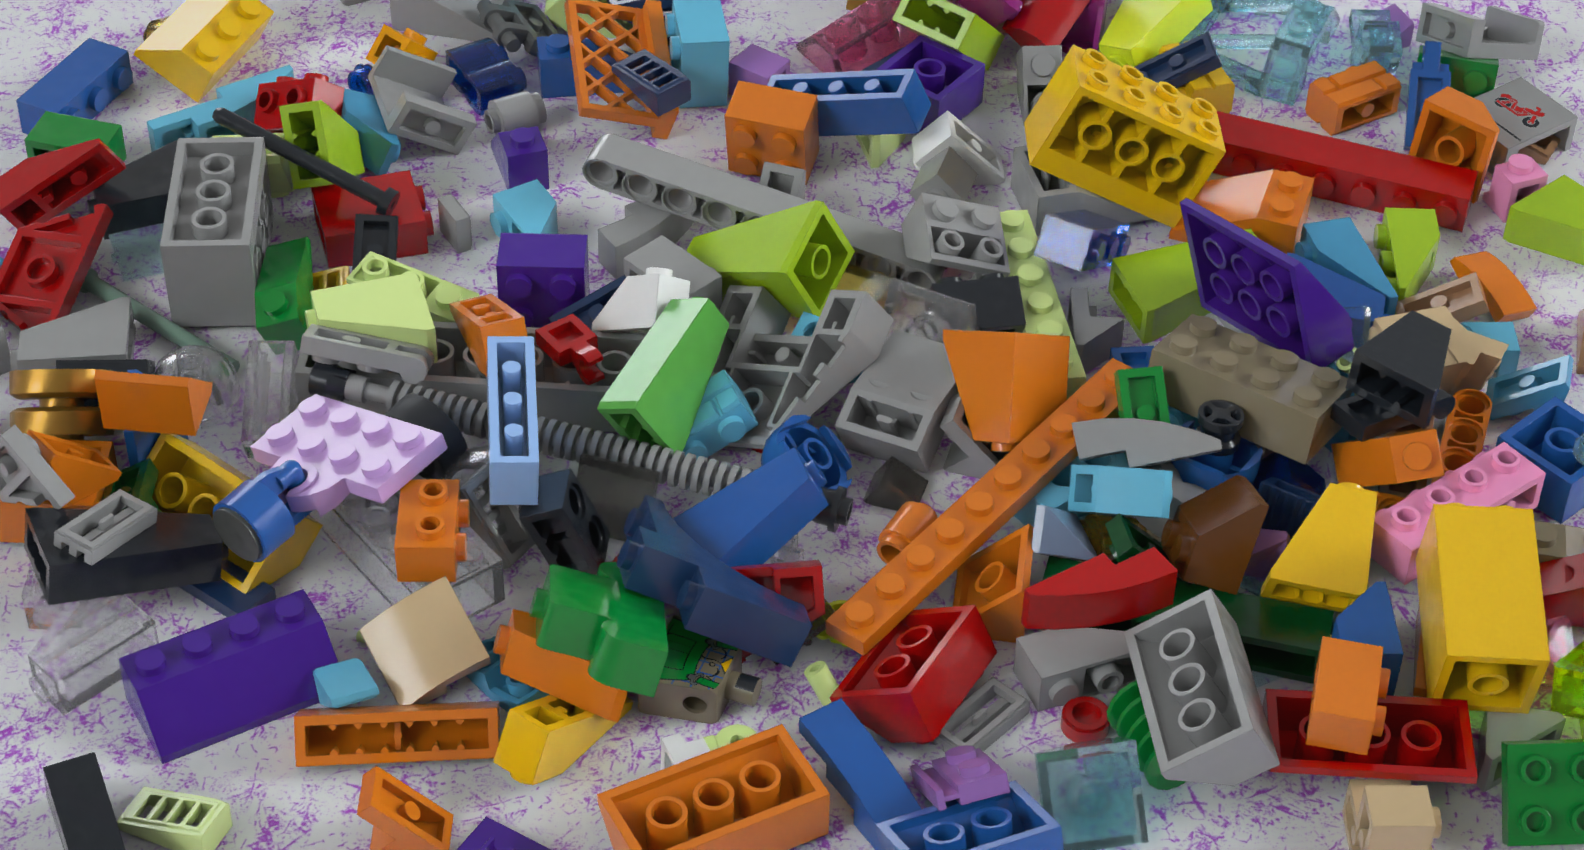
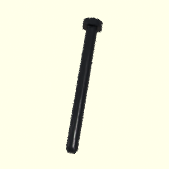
(384, 200)

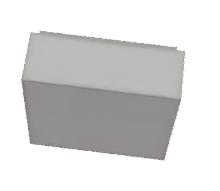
(455, 223)

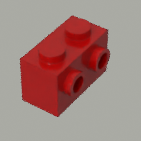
(291, 91)

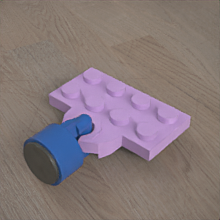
(315, 463)

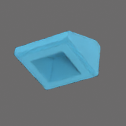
(344, 683)

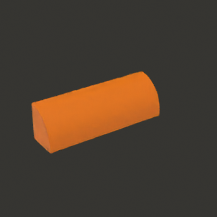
(396, 733)

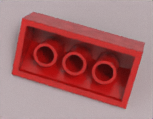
(1418, 742)

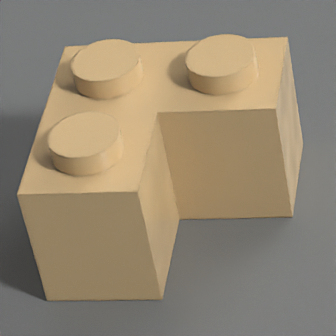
(1389, 815)

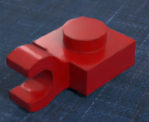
(574, 342)

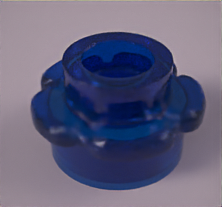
(359, 80)

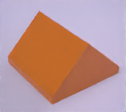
(151, 402)
(996, 583)

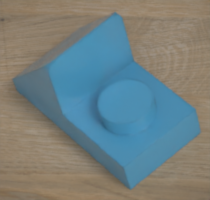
(1530, 387)

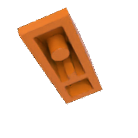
(483, 318)

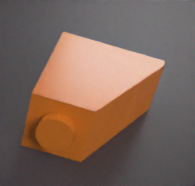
(1389, 458)
(552, 671)

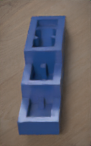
(857, 768)

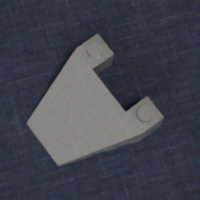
(794, 372)

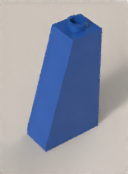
(759, 511)

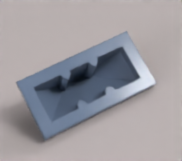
(1060, 535)

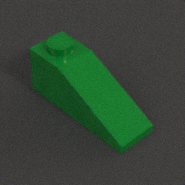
(284, 291)

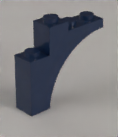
(710, 595)

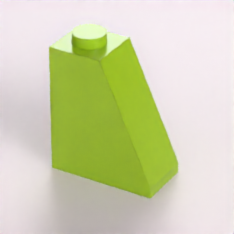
(951, 27)
(324, 134)
(1550, 220)

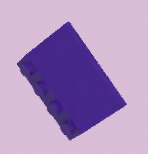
(1264, 290)

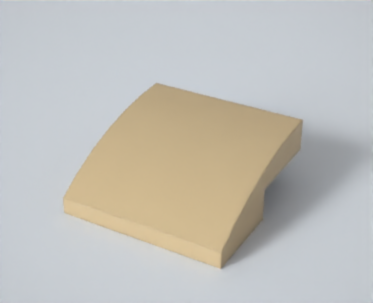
(424, 644)

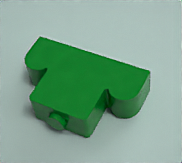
(604, 624)

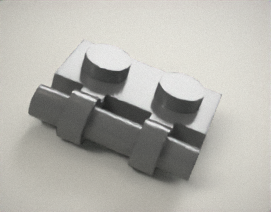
(515, 24)

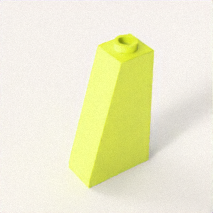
(1147, 25)

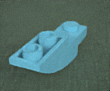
(198, 120)

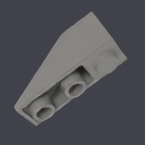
(1071, 664)

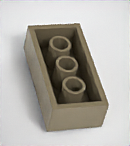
(1281, 395)

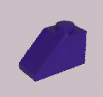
(521, 156)

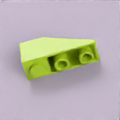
(1407, 247)

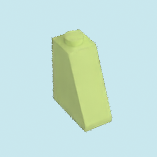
(377, 307)

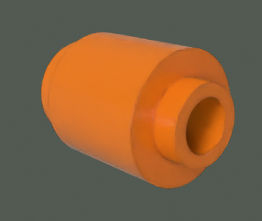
(903, 528)

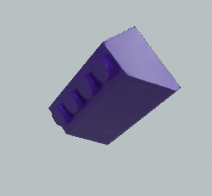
(227, 675)

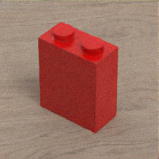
(337, 208)

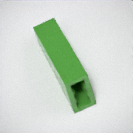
(667, 375)

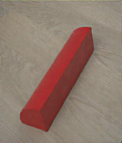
(1044, 21)

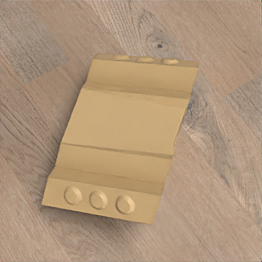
(1469, 355)

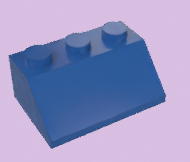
(993, 823)

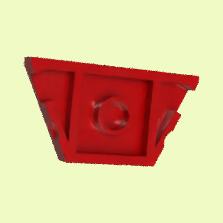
(49, 266)

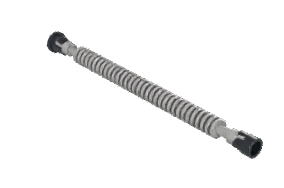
(564, 439)

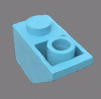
(524, 210)
(1120, 491)

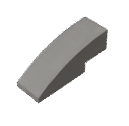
(637, 229)
(1143, 441)

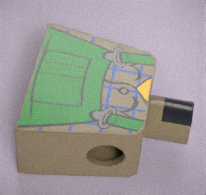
(699, 678)

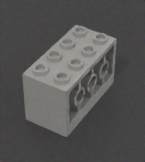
(216, 230)

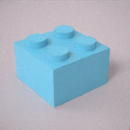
(700, 49)

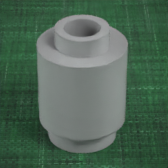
(515, 111)

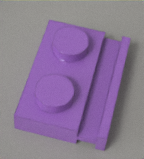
(961, 775)

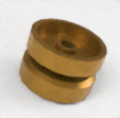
(60, 402)

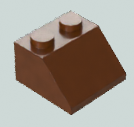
(1216, 534)

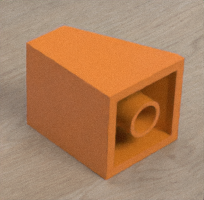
(1007, 381)

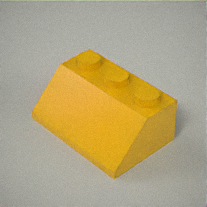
(203, 42)

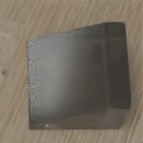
(895, 485)

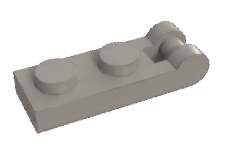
(367, 351)

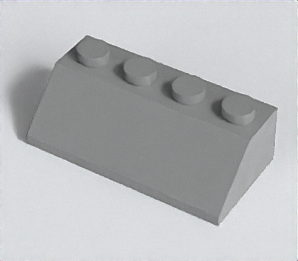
(1200, 695)

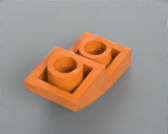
(1503, 291)

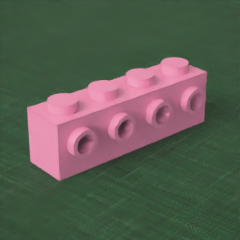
(1488, 480)

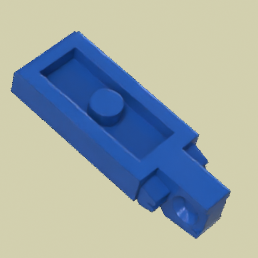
(1424, 81)

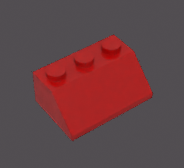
(918, 673)

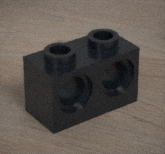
(566, 524)

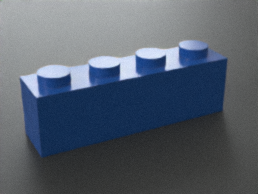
(863, 100)

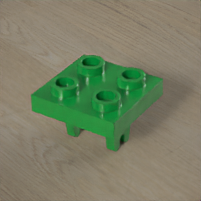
(1542, 792)

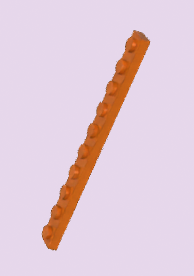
(972, 518)

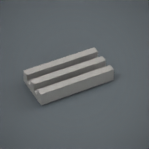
(112, 530)
(988, 723)

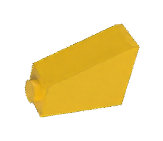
(1329, 553)

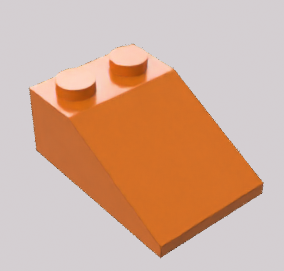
(1266, 201)

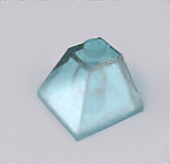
(1094, 793)

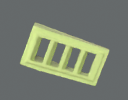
(210, 813)

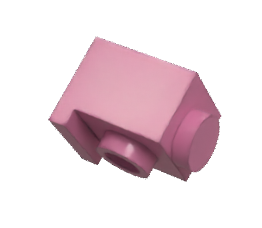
(1513, 181)

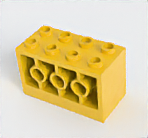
(1123, 135)

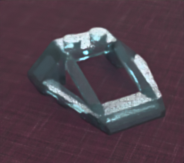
(1290, 48)

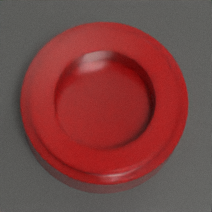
(1085, 719)

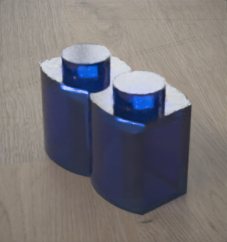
(484, 73)

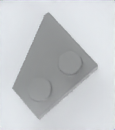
(26, 474)

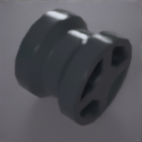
(1222, 421)

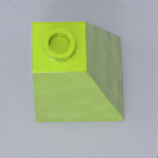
(790, 253)

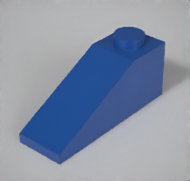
(556, 67)

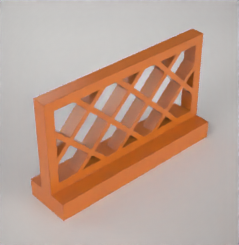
(647, 34)

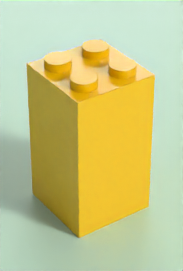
(1482, 607)

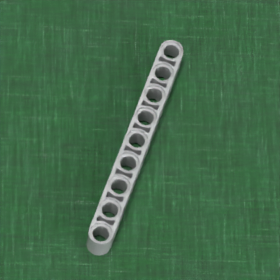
(727, 200)

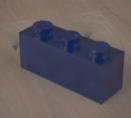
(1082, 239)

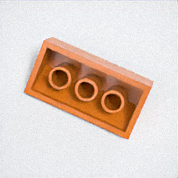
(731, 798)

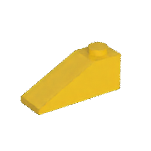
(548, 737)

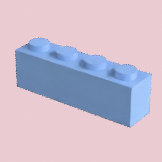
(512, 421)

